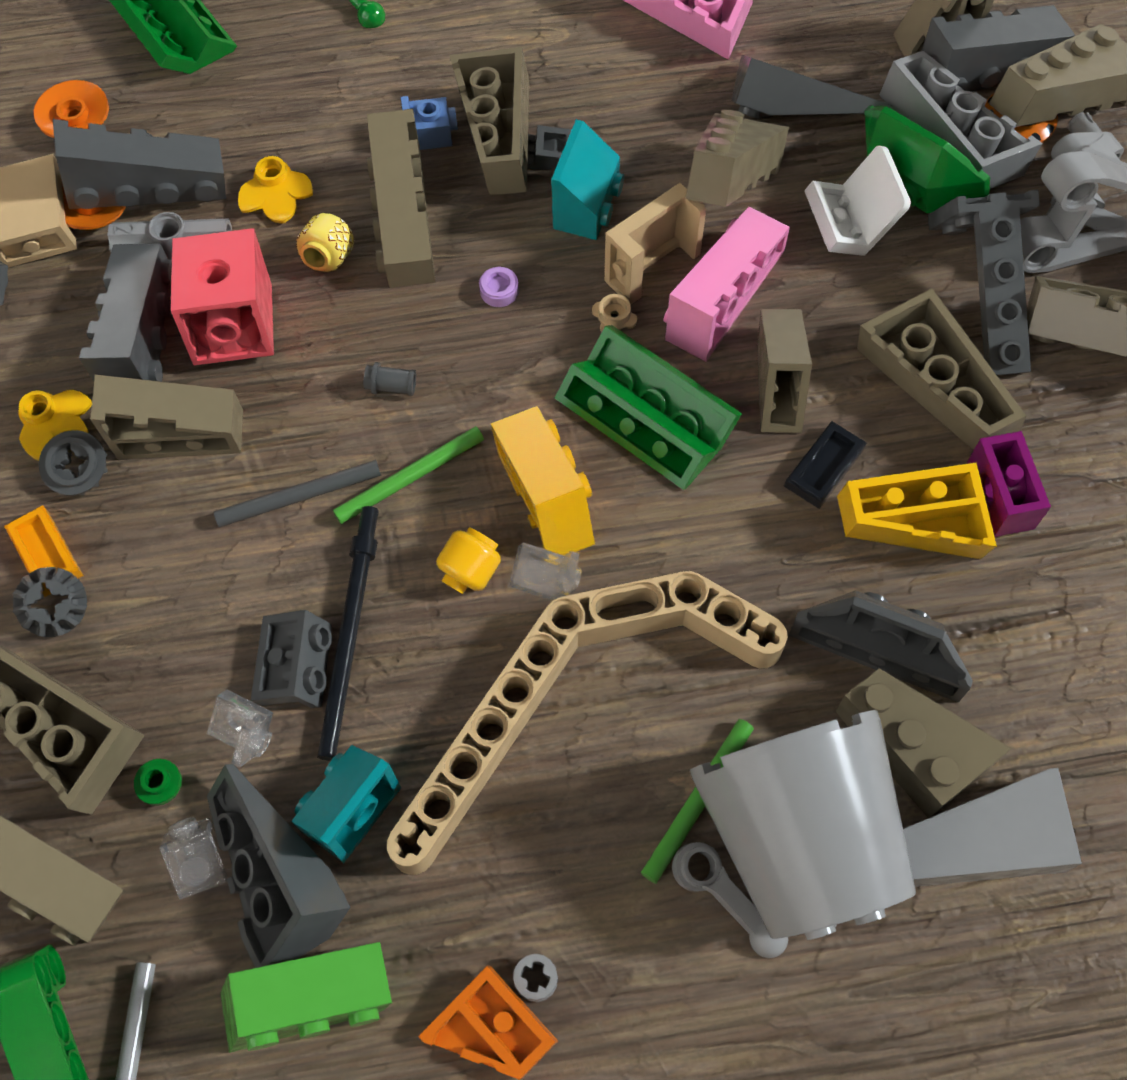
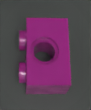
(1010, 483)

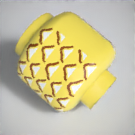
(325, 242)

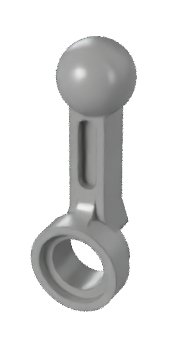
(728, 895)

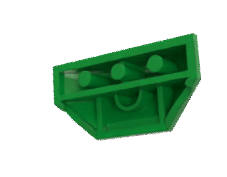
(926, 163)

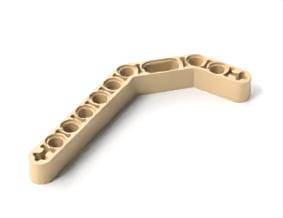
(538, 679)

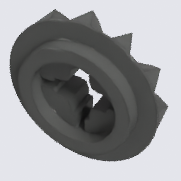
(58, 454)
(67, 614)

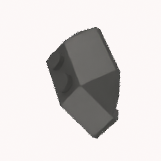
(887, 638)

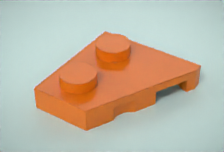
(491, 1027)

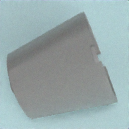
(812, 826)

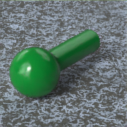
(369, 13)

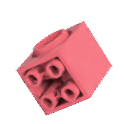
(222, 296)

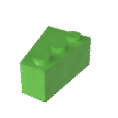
(304, 997)

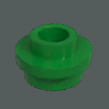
(166, 791)

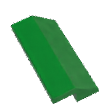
(177, 32)
(648, 407)

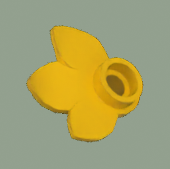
(274, 190)
(59, 415)

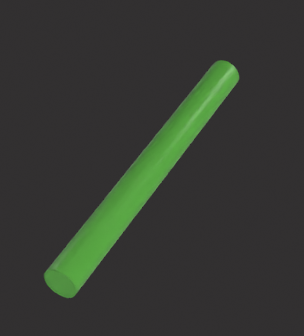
(408, 474)
(691, 809)

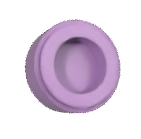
(498, 286)

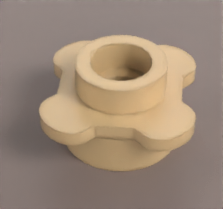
(617, 305)

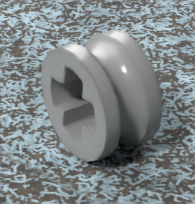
(549, 972)

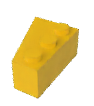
(545, 480)
(921, 510)

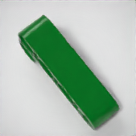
(33, 1019)

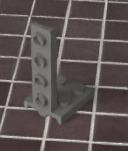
(999, 271)

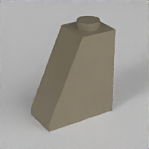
(782, 370)

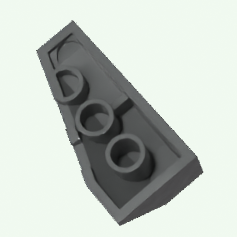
(783, 92)
(282, 883)

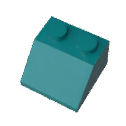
(585, 183)
(346, 801)

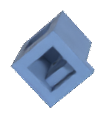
(433, 121)

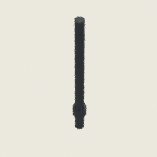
(362, 551)

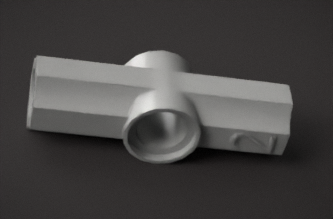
(162, 230)

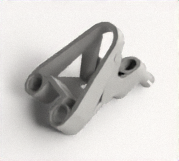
(1072, 178)

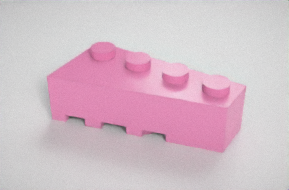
(708, 22)
(723, 282)

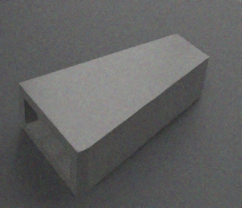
(997, 836)

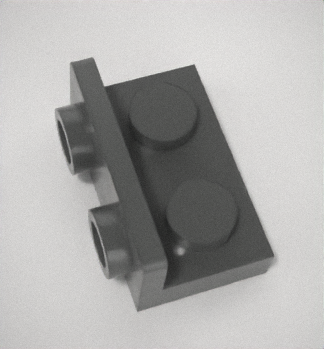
(292, 659)

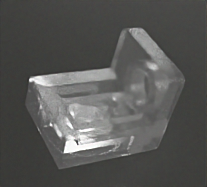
(545, 572)
(240, 726)
(192, 857)

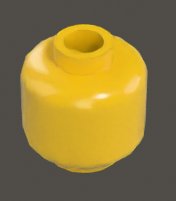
(468, 560)

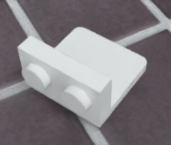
(863, 208)

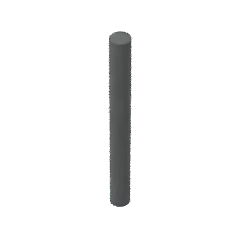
(297, 493)

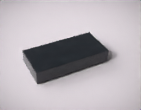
(825, 464)

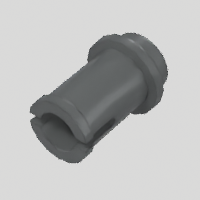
(389, 379)

